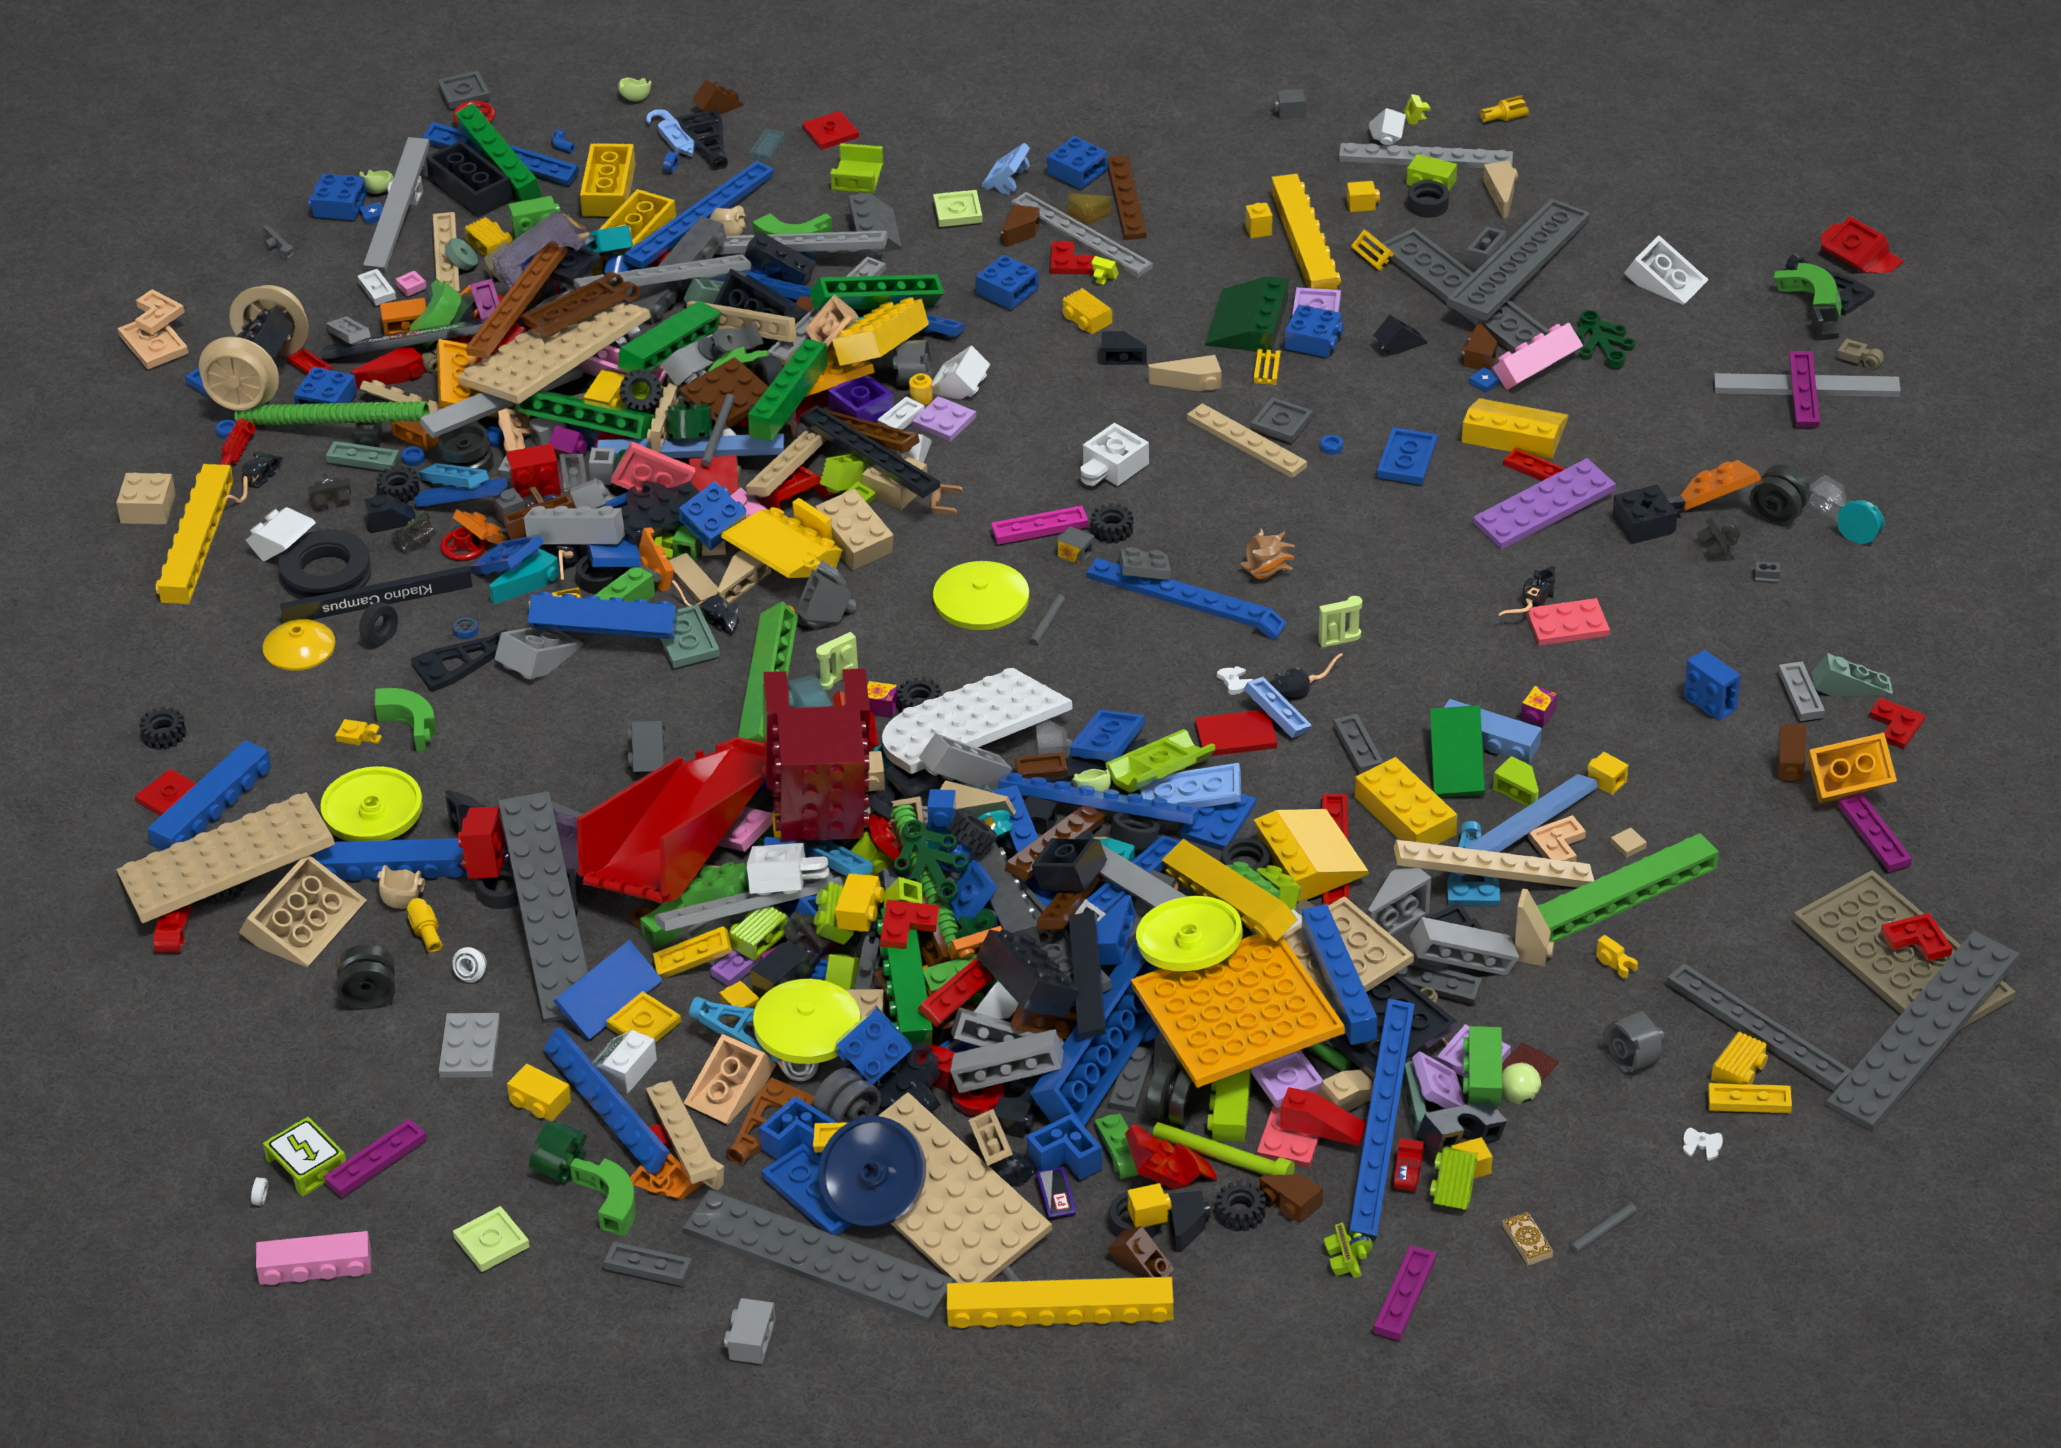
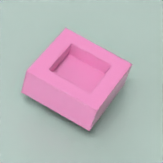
(411, 283)

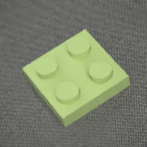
(957, 208)
(491, 1239)

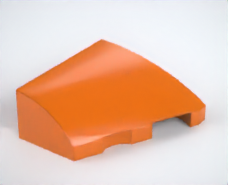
(669, 1180)

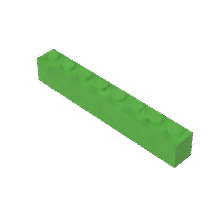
(770, 654)
(1629, 886)

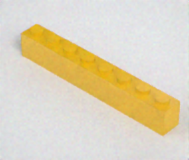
(1304, 233)
(195, 534)
(1214, 879)
(1060, 1302)

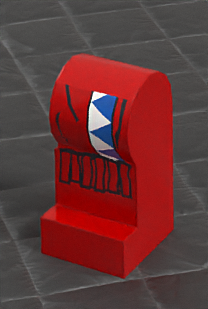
(1408, 1164)

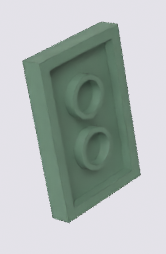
(692, 639)

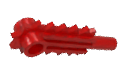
(237, 441)

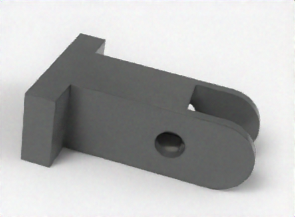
(729, 339)

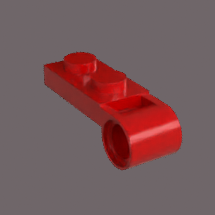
(170, 930)

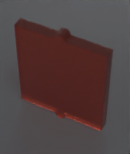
(1525, 1054)

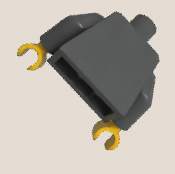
(823, 597)

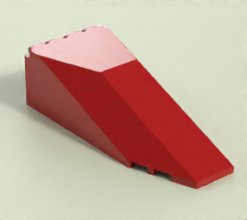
(669, 822)

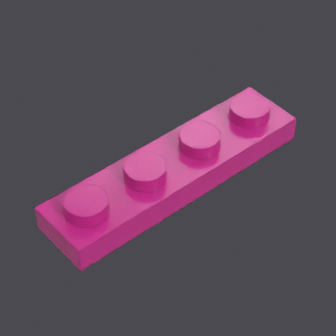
(1039, 525)

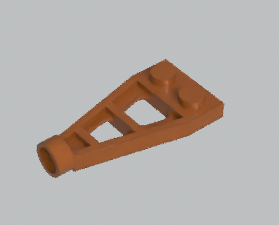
(772, 1094)

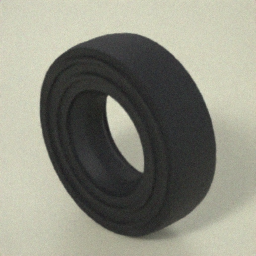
(368, 621)

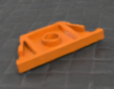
(1718, 482)

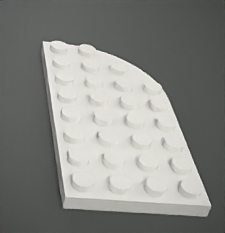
(971, 715)

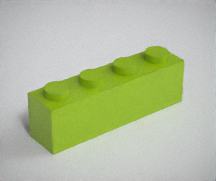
(1230, 1107)

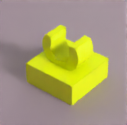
(1414, 109)
(1104, 269)

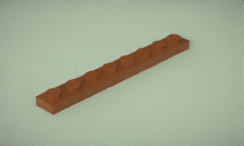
(515, 300)

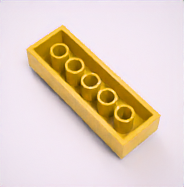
(880, 331)

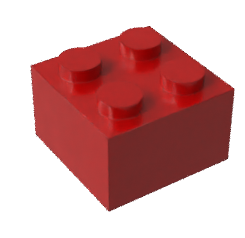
(534, 467)
(482, 842)

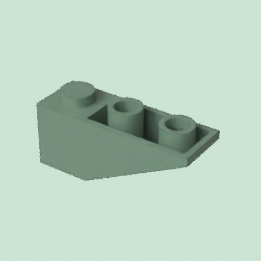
(1843, 678)

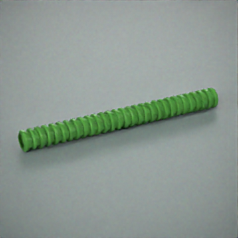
(334, 413)
(929, 887)

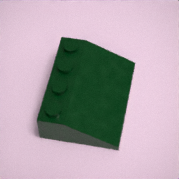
(1249, 315)

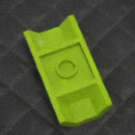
(1156, 761)

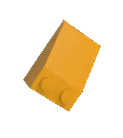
(1851, 767)

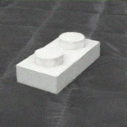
(376, 287)
(902, 413)

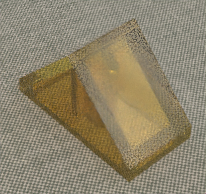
(1089, 208)

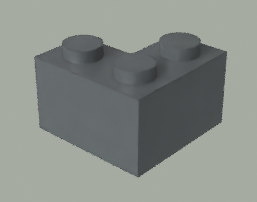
(648, 745)

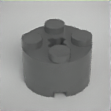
(911, 359)
(1633, 1042)

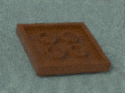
(726, 379)

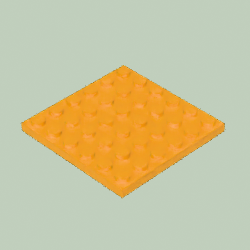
(1238, 1010)

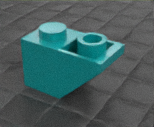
(611, 240)

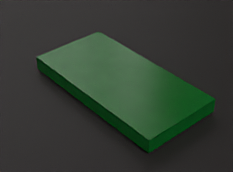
(1457, 751)

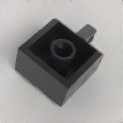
(1647, 513)
(1069, 863)
(782, 965)

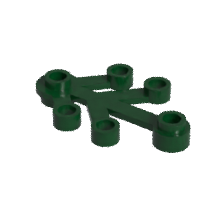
(1591, 321)
(929, 857)

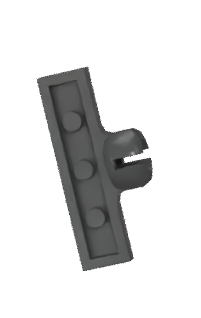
(1445, 982)

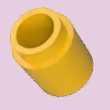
(921, 389)

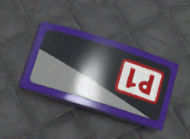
(1056, 1193)

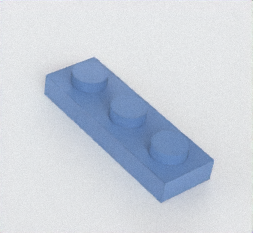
(1277, 707)

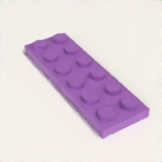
(1544, 503)

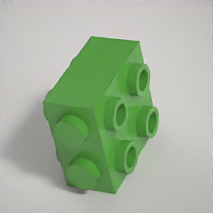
(529, 213)
(716, 884)

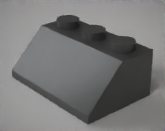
(872, 214)

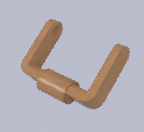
(935, 499)

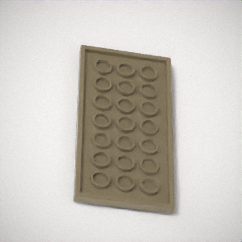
(1850, 929)

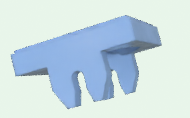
(1006, 166)

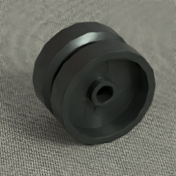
(466, 447)
(1780, 495)
(365, 977)
(1172, 1094)

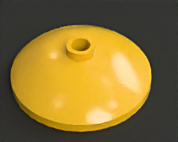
(299, 645)

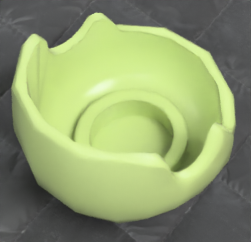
(633, 89)
(377, 181)
(1094, 777)
(1520, 1083)

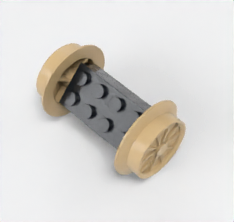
(241, 368)

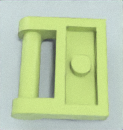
(1333, 622)
(843, 656)

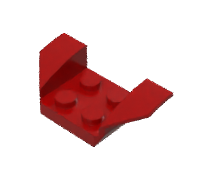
(1859, 247)
(799, 481)
(1164, 1163)

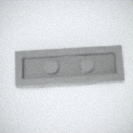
(348, 330)
(1801, 691)

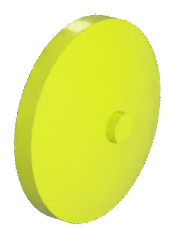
(981, 595)
(371, 804)
(1189, 933)
(804, 1020)

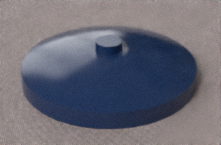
(872, 1171)

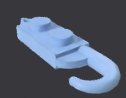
(672, 132)

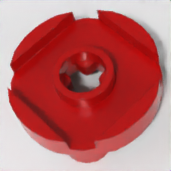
(977, 1104)

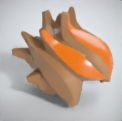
(1267, 555)

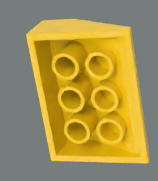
(1513, 426)
(782, 542)
(1309, 849)

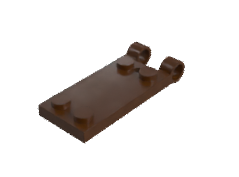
(580, 304)

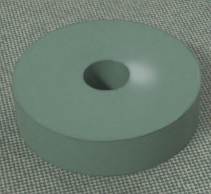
(461, 254)

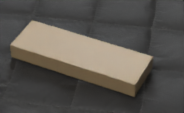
(693, 578)

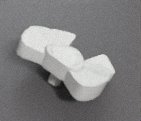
(1231, 679)
(1694, 1139)

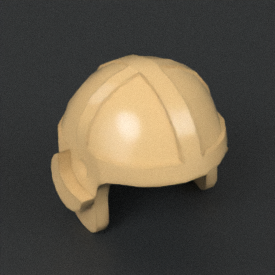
(732, 220)
(399, 886)

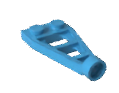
(1472, 893)
(716, 1012)

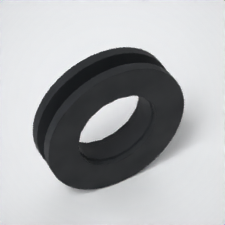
(324, 544)

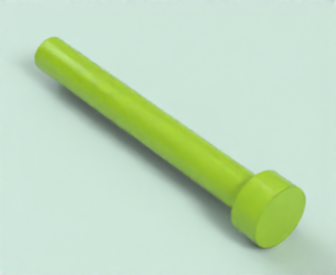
(1224, 1152)

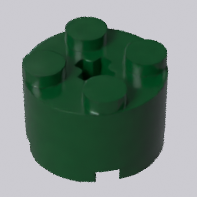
(688, 422)
(557, 1150)

